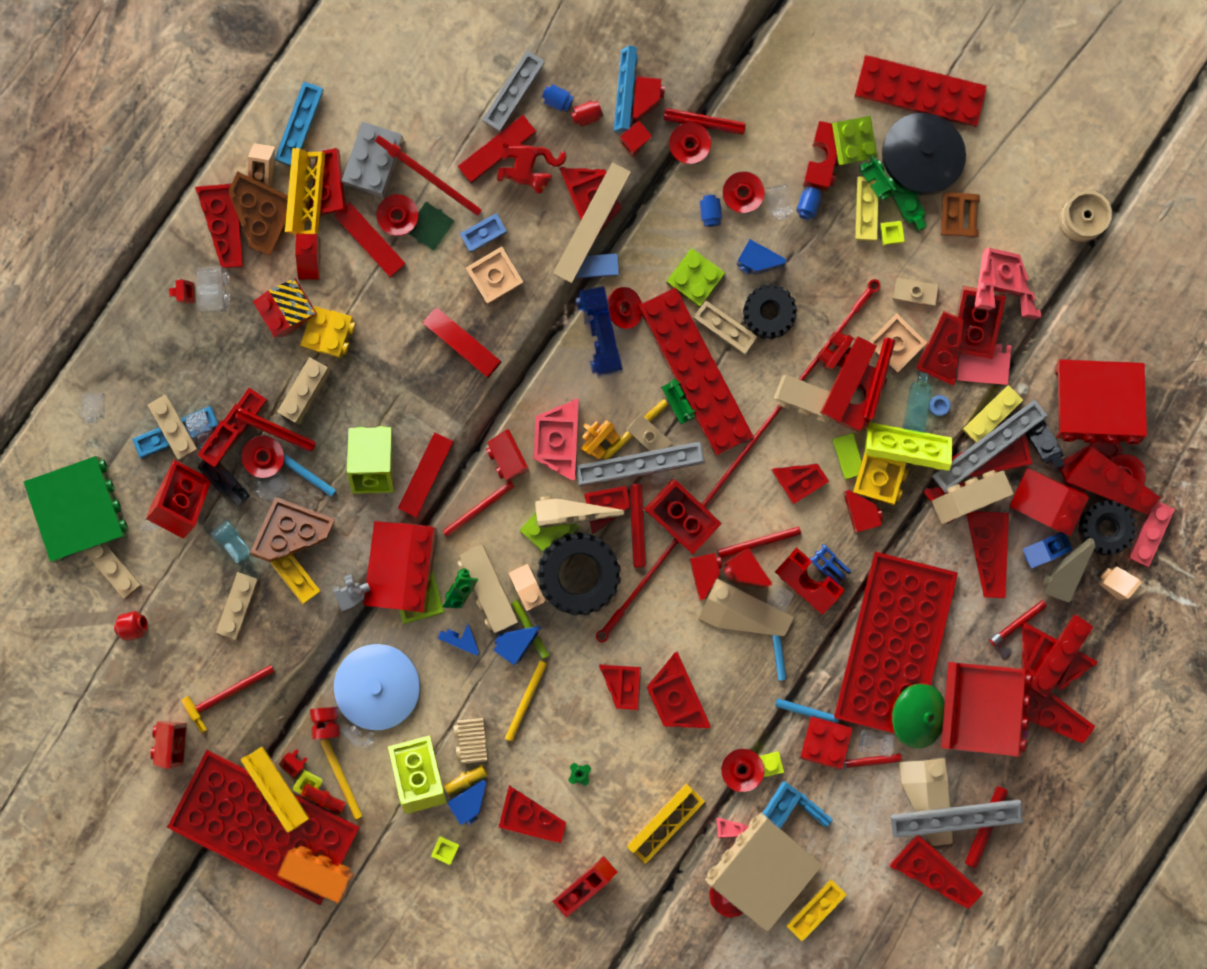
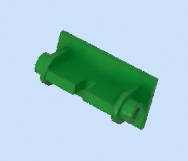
(883, 184)
(678, 402)
(460, 590)

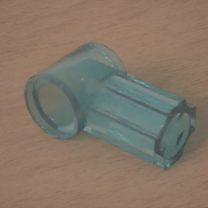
(228, 537)

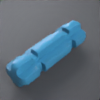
(812, 809)

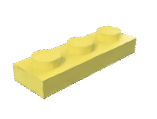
(866, 211)
(992, 414)

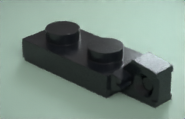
(1046, 445)
(224, 482)

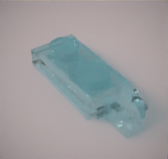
(918, 404)

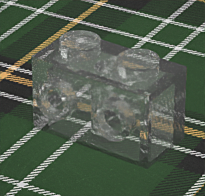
(211, 289)

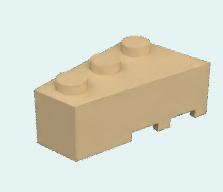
(972, 496)

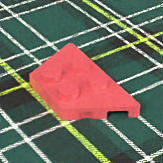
(557, 439)

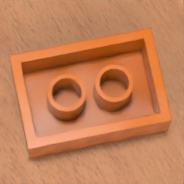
(316, 873)

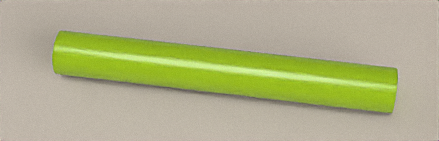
(526, 623)

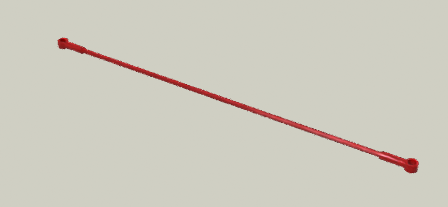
(620, 612)

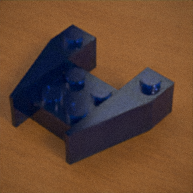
(596, 313)

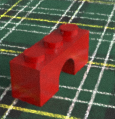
(821, 174)
(854, 413)
(818, 594)

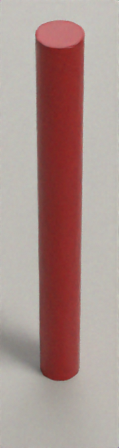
(478, 508)
(759, 541)
(235, 689)

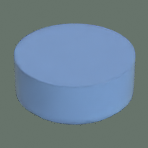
(939, 406)

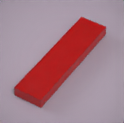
(491, 152)
(370, 240)
(848, 379)
(425, 474)

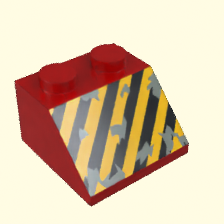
(284, 308)

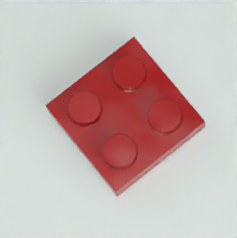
(826, 743)

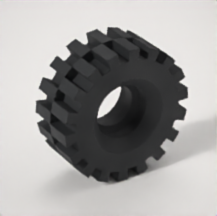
(758, 323)
(1123, 527)

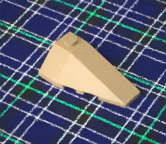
(561, 512)
(739, 611)
(927, 790)

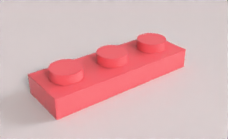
(1151, 534)

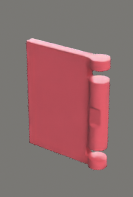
(985, 370)

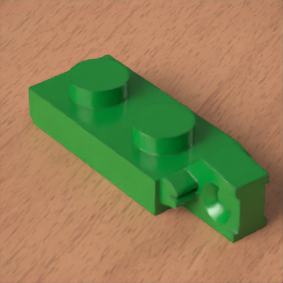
(910, 208)

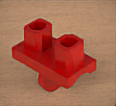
(830, 358)

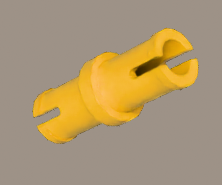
(466, 780)

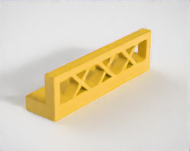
(297, 212)
(275, 789)
(660, 817)

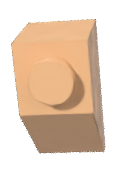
(261, 163)
(1119, 583)
(527, 587)

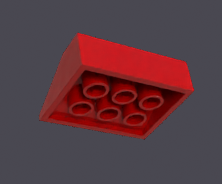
(400, 566)

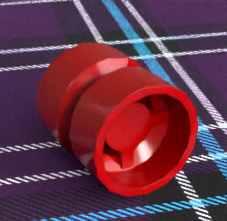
(322, 715)

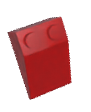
(979, 325)
(179, 500)
(1049, 501)
(682, 516)
(168, 744)

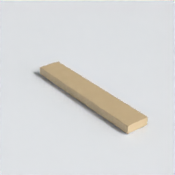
(592, 223)

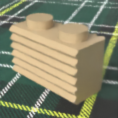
(471, 740)

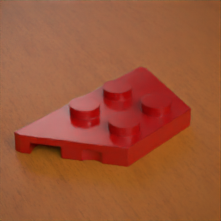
(582, 186)
(1037, 646)
(676, 697)

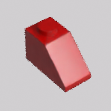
(647, 96)
(308, 256)
(862, 512)
(705, 572)

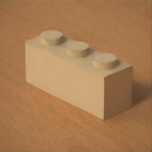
(304, 391)
(802, 396)

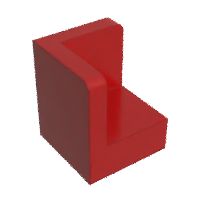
(635, 138)

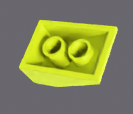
(417, 775)

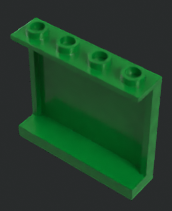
(76, 508)

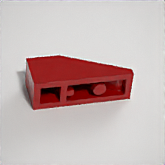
(585, 886)

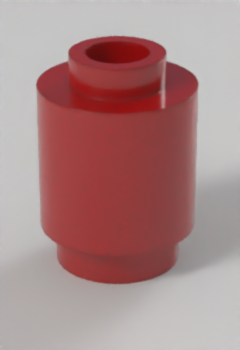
(587, 113)

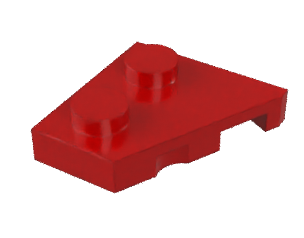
(611, 498)
(623, 685)

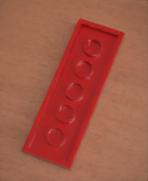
(920, 90)

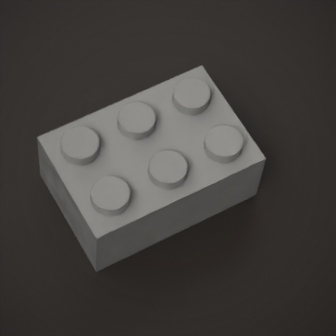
(369, 164)

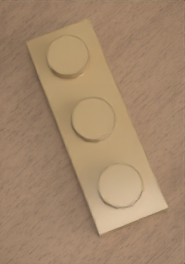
(725, 327)
(172, 427)
(113, 569)
(237, 605)

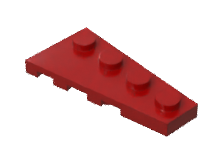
(1107, 479)

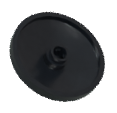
(924, 153)

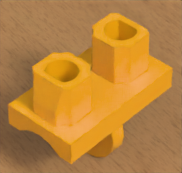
(598, 433)

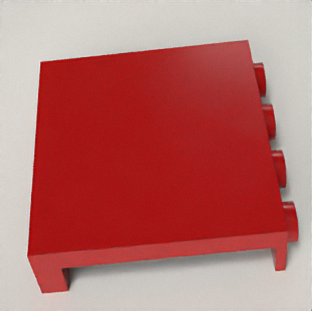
(1101, 401)
(986, 709)

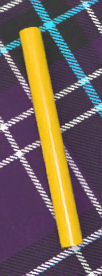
(627, 436)
(525, 701)
(341, 778)

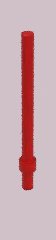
(394, 151)

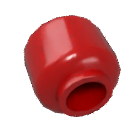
(131, 625)

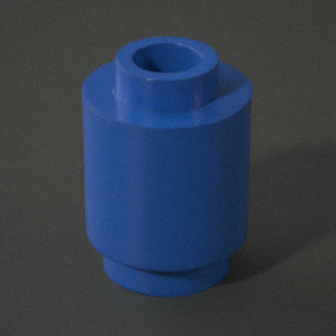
(557, 98)
(809, 203)
(711, 211)

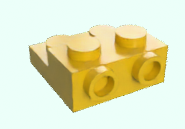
(328, 332)
(880, 479)

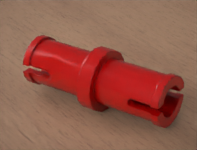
(323, 798)

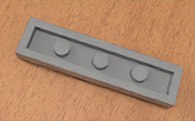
(513, 91)

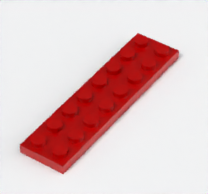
(696, 370)

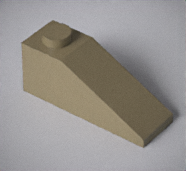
(1068, 572)

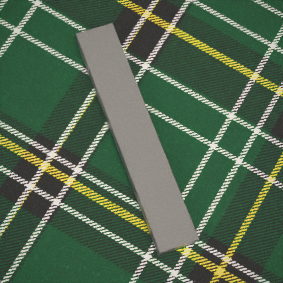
(990, 445)
(640, 464)
(956, 818)

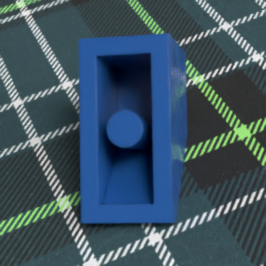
(758, 259)
(1047, 549)
(516, 643)
(468, 803)

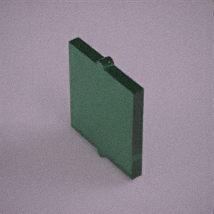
(431, 226)

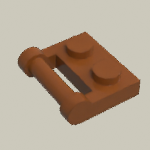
(953, 212)

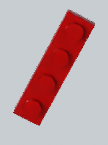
(1060, 655)

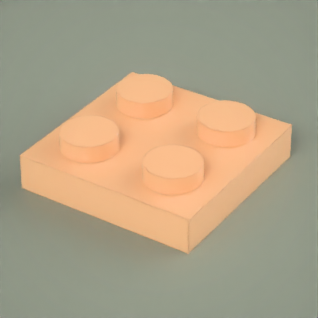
(494, 275)
(906, 339)

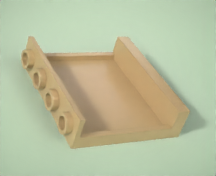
(763, 872)

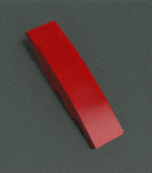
(462, 342)
(230, 429)

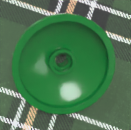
(912, 713)

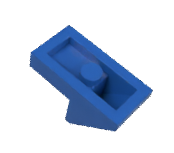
(466, 642)

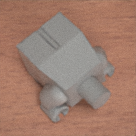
(351, 593)

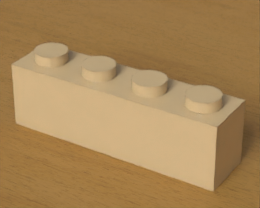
(488, 589)

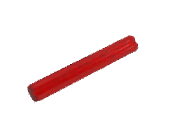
(705, 121)
(879, 378)
(275, 430)
(637, 525)
(984, 833)

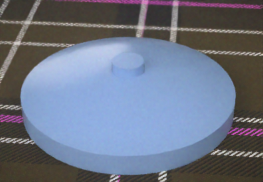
(377, 687)

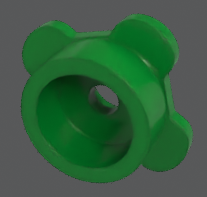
(575, 769)

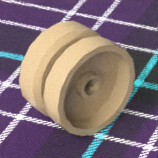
(1082, 205)

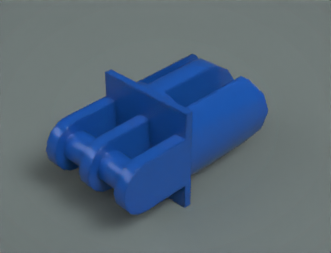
(828, 563)

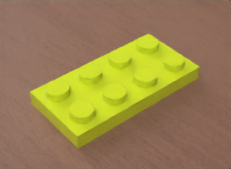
(908, 446)

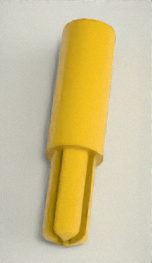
(193, 713)

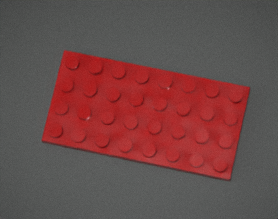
(894, 638)
(235, 820)

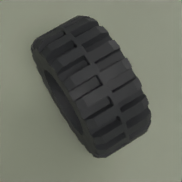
(606, 584)

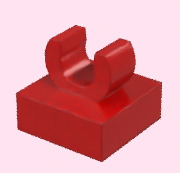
(183, 291)
(291, 764)

